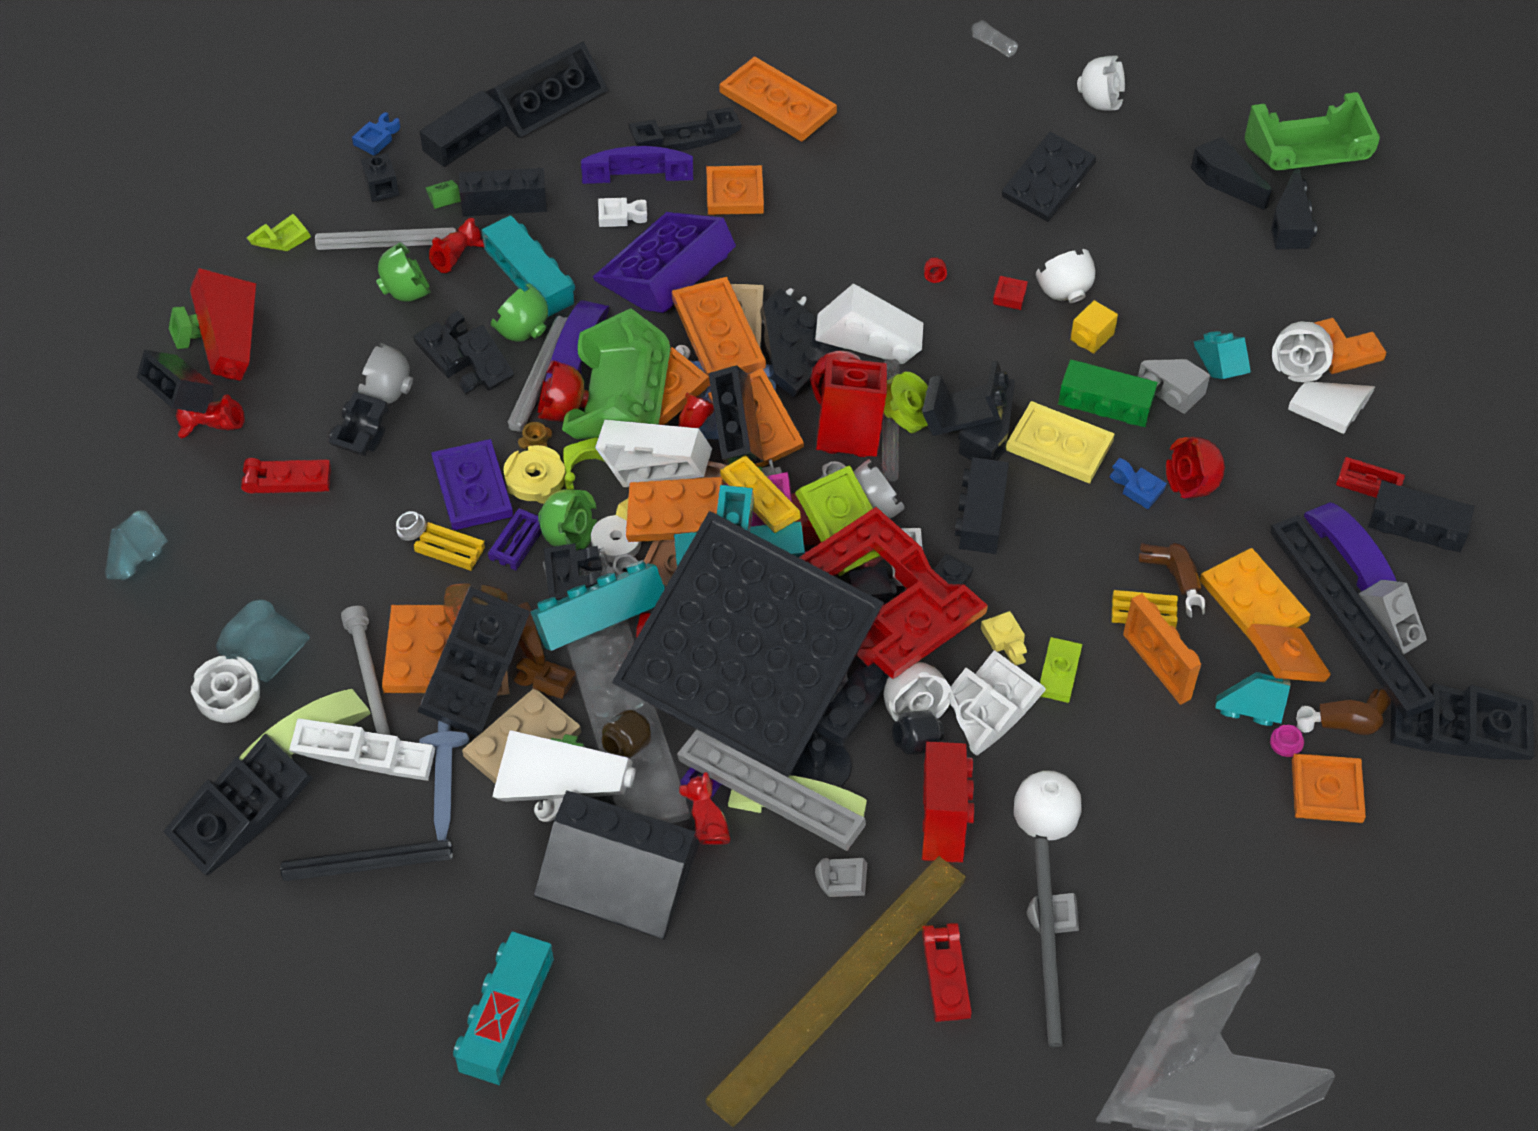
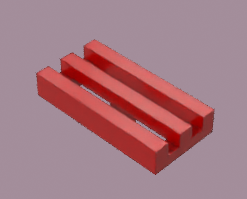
(1366, 484)

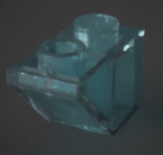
(131, 543)

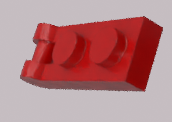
(286, 476)
(946, 973)

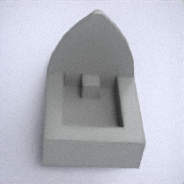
(842, 876)
(1064, 913)

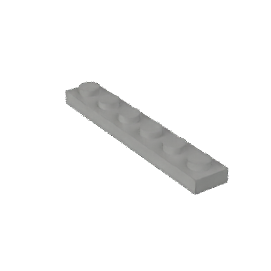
(772, 790)

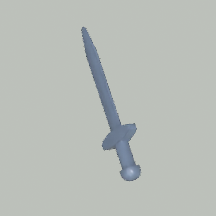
(443, 742)

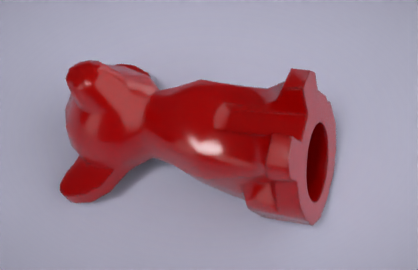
(447, 251)
(695, 411)
(220, 415)
(709, 820)

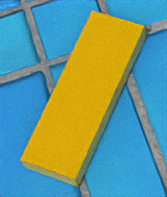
(769, 501)

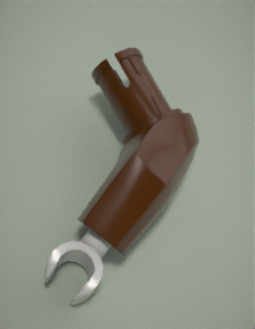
(1181, 566)
(1347, 714)

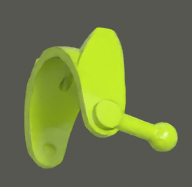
(576, 453)

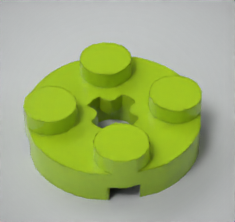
(904, 410)

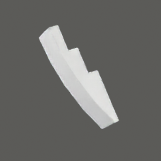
(362, 749)

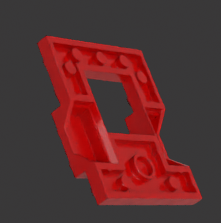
(917, 618)

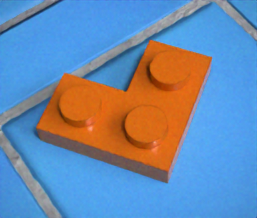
(1352, 351)

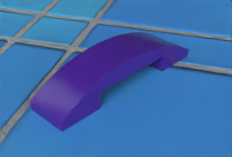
(637, 160)
(582, 317)
(1352, 543)

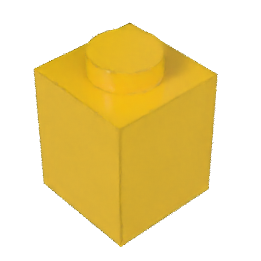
(1093, 326)

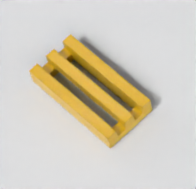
(451, 542)
(1166, 604)

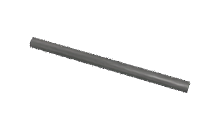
(1048, 944)

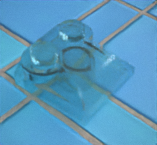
(261, 639)

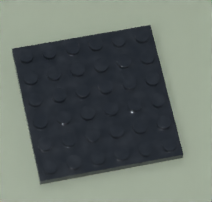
(748, 644)

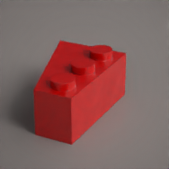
(946, 800)

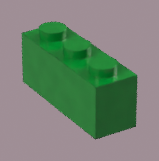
(1107, 393)

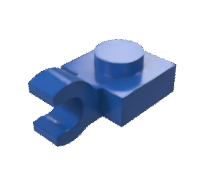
(1139, 486)

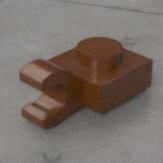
(549, 678)

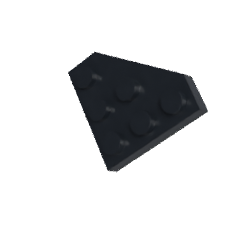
(791, 341)

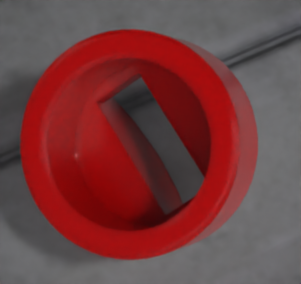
(939, 272)

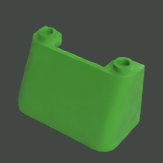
(1335, 138)
(627, 374)

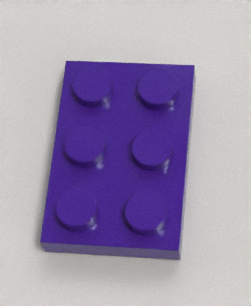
(471, 484)

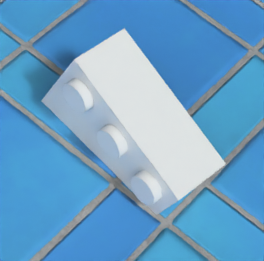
(869, 326)
(652, 451)

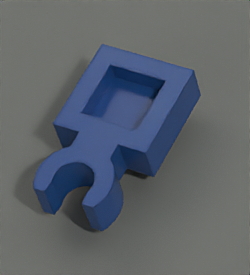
(375, 137)

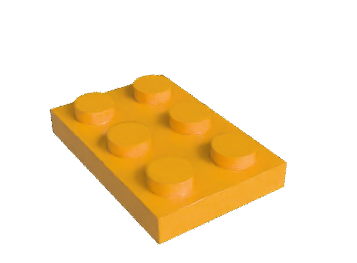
(1253, 593)

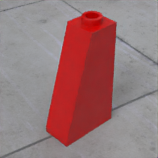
(225, 320)

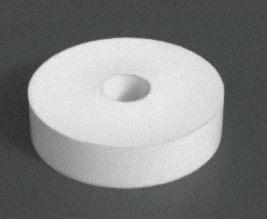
(610, 528)

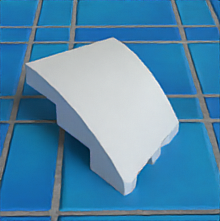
(1330, 403)
(992, 700)

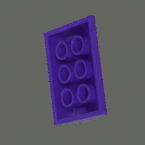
(667, 258)

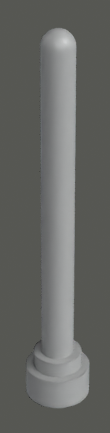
(355, 621)

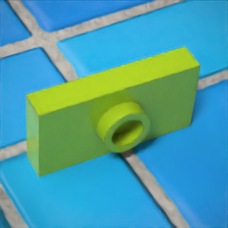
(1060, 669)

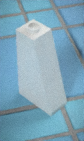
(547, 768)

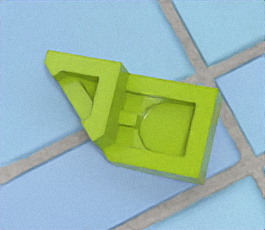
(281, 237)

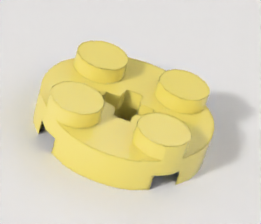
(534, 488)

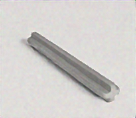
(379, 238)
(533, 385)

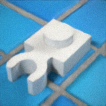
(616, 212)

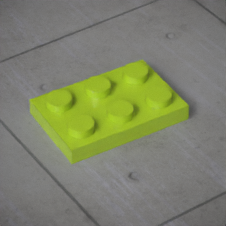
(834, 504)

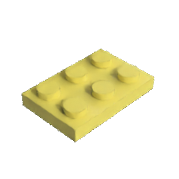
(1060, 442)

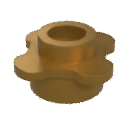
(537, 431)

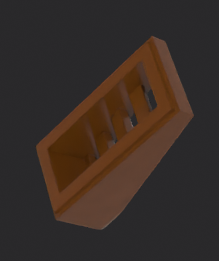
(530, 640)

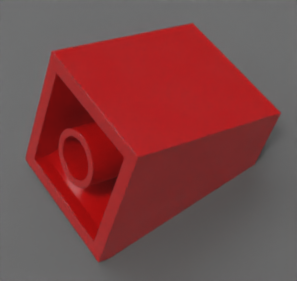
(852, 406)

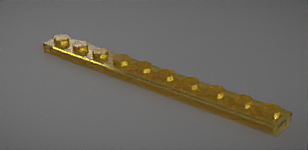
(834, 992)

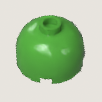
(401, 275)
(522, 315)
(568, 518)

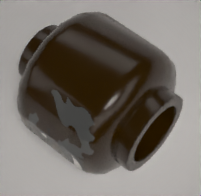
(626, 734)

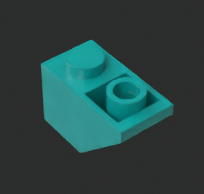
(1223, 354)
(1257, 697)

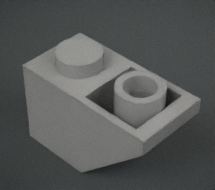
(1179, 381)
(1396, 613)

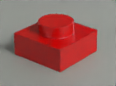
(1010, 292)

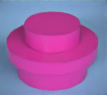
(1287, 740)

